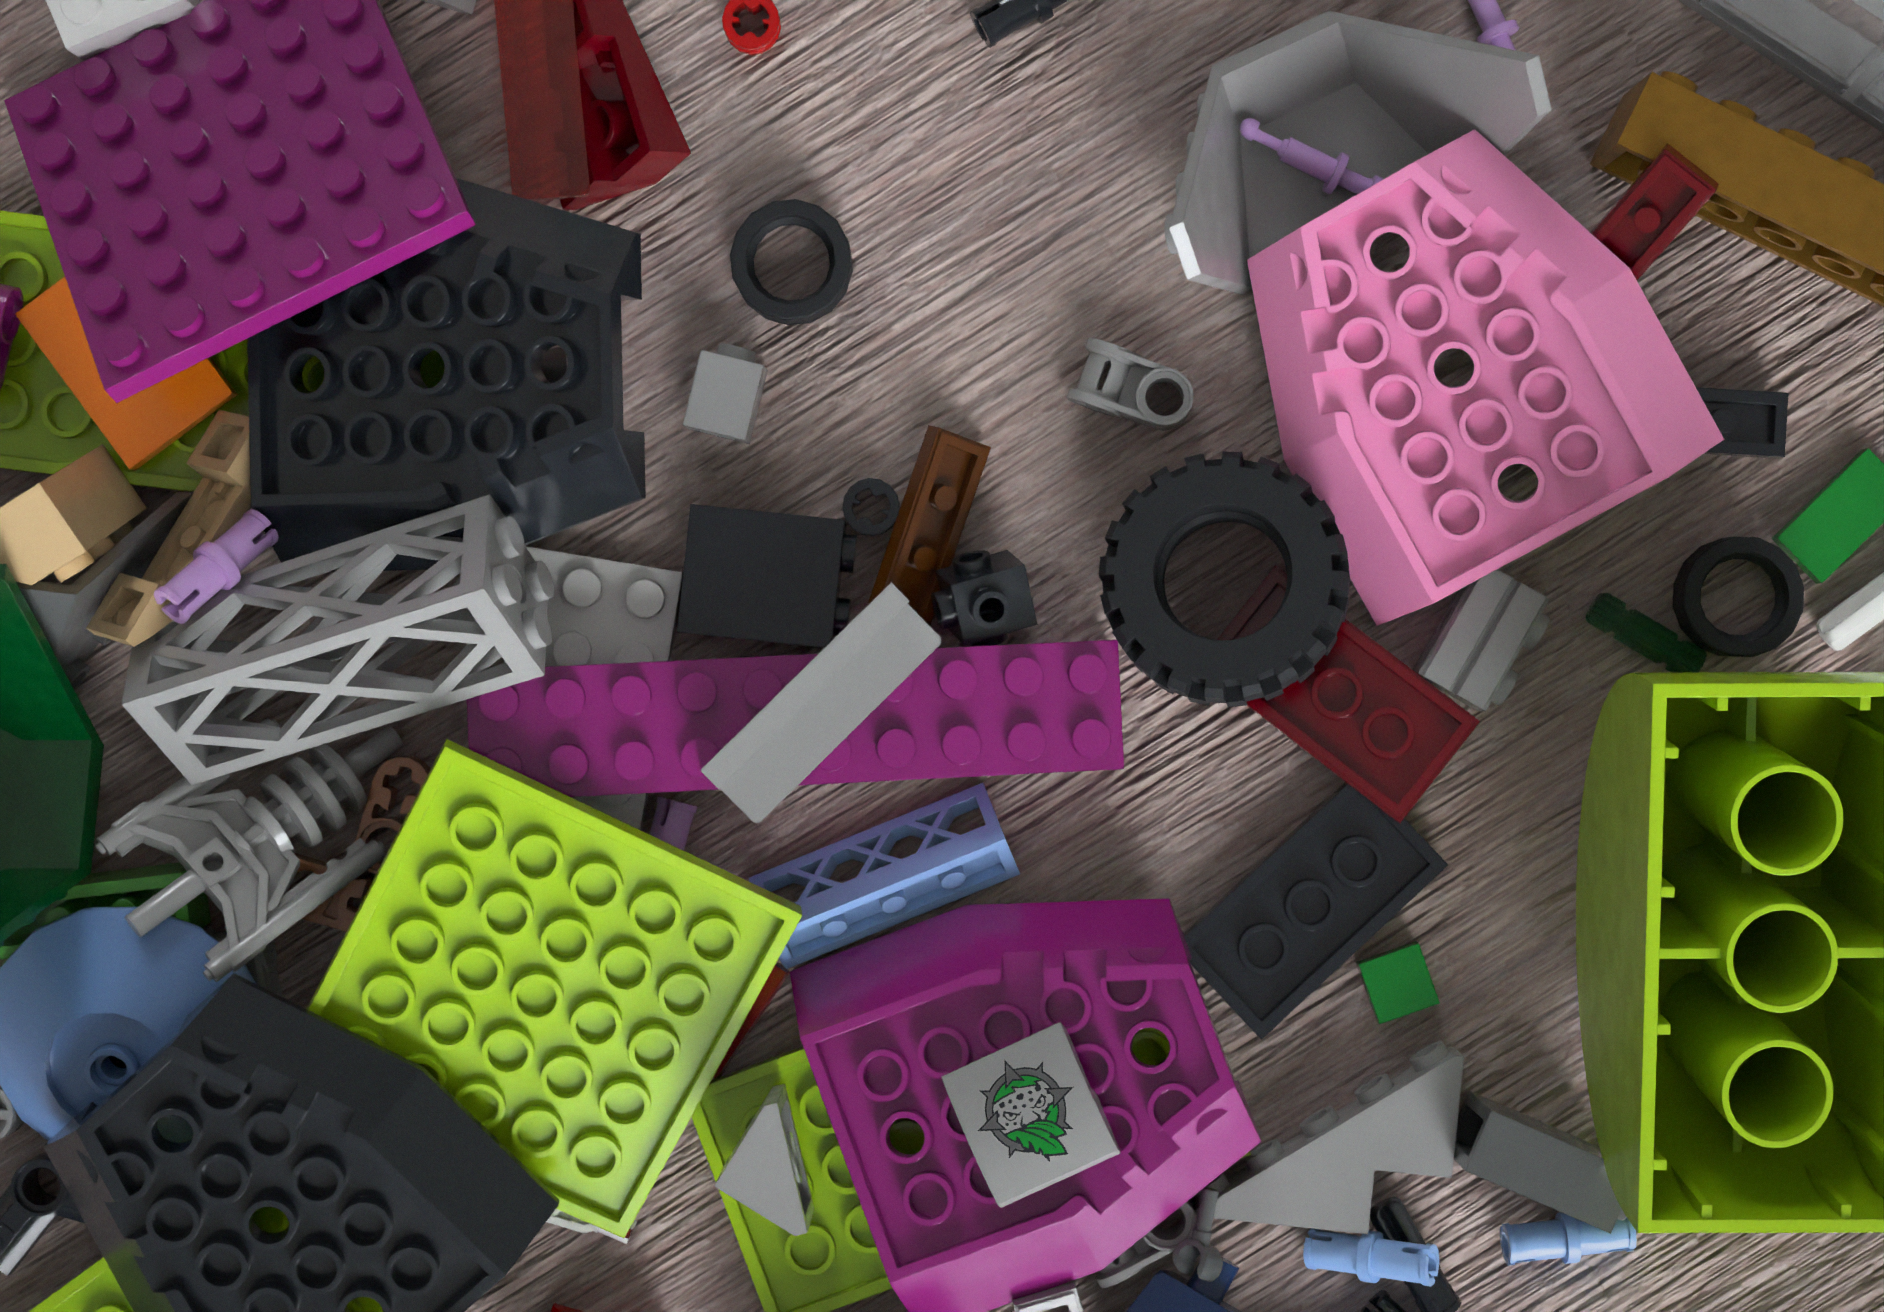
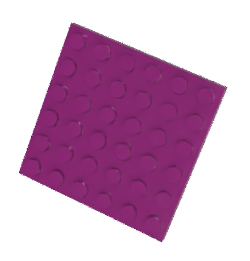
(231, 176)

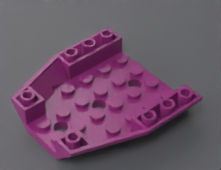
(970, 982)

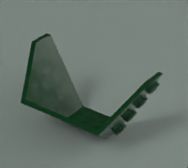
(46, 770)

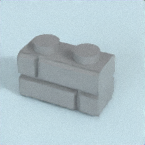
(1482, 638)

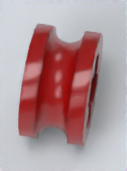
(749, 42)

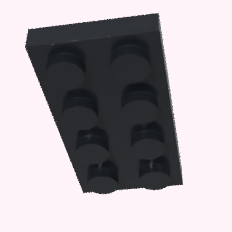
(1309, 907)

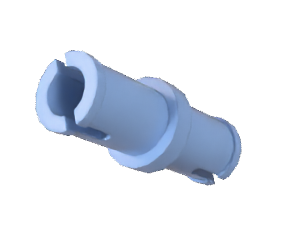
(1562, 1239)
(1371, 1256)

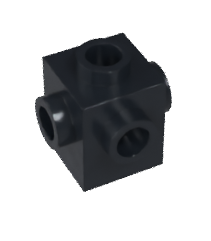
(983, 597)

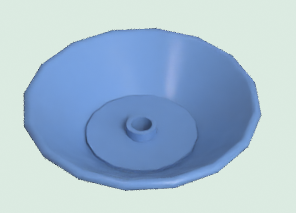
(90, 994)

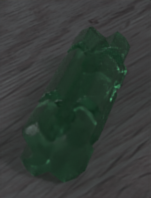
(1644, 635)

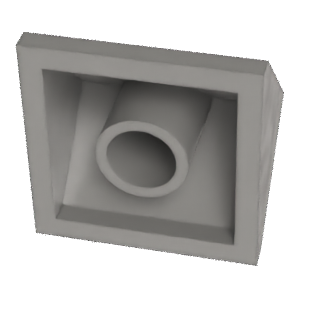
(769, 1168)

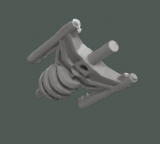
(244, 850)

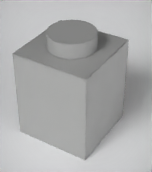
(726, 393)

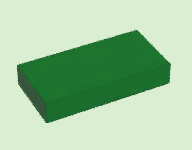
(1836, 518)

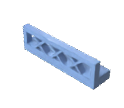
(887, 886)

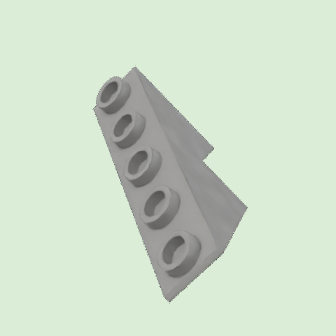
(1329, 1168)

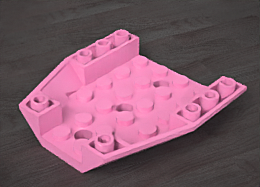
(1561, 380)

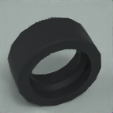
(785, 214)
(1787, 603)

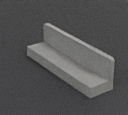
(822, 704)

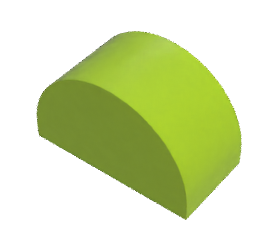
(1736, 950)

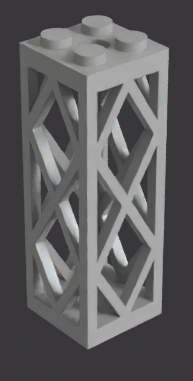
(496, 606)

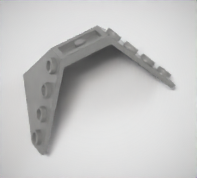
(1339, 88)

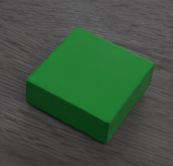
(1397, 982)

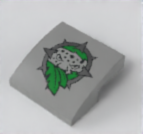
(1030, 1115)

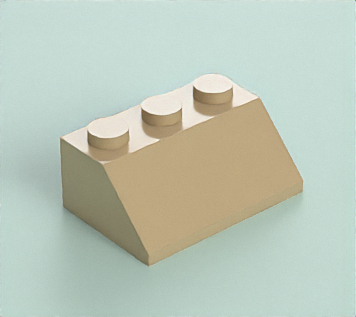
(68, 519)

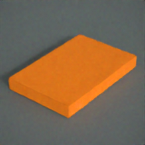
(141, 423)

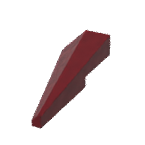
(625, 111)

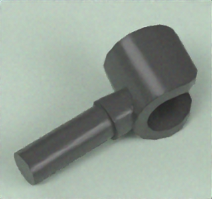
(1199, 1244)

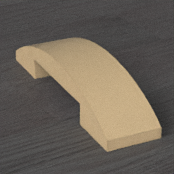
(218, 502)

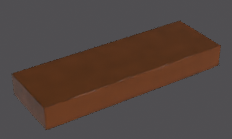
(931, 517)

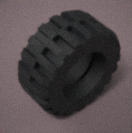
(1207, 495)

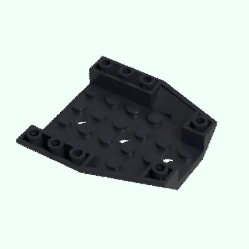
(390, 449)
(358, 1147)

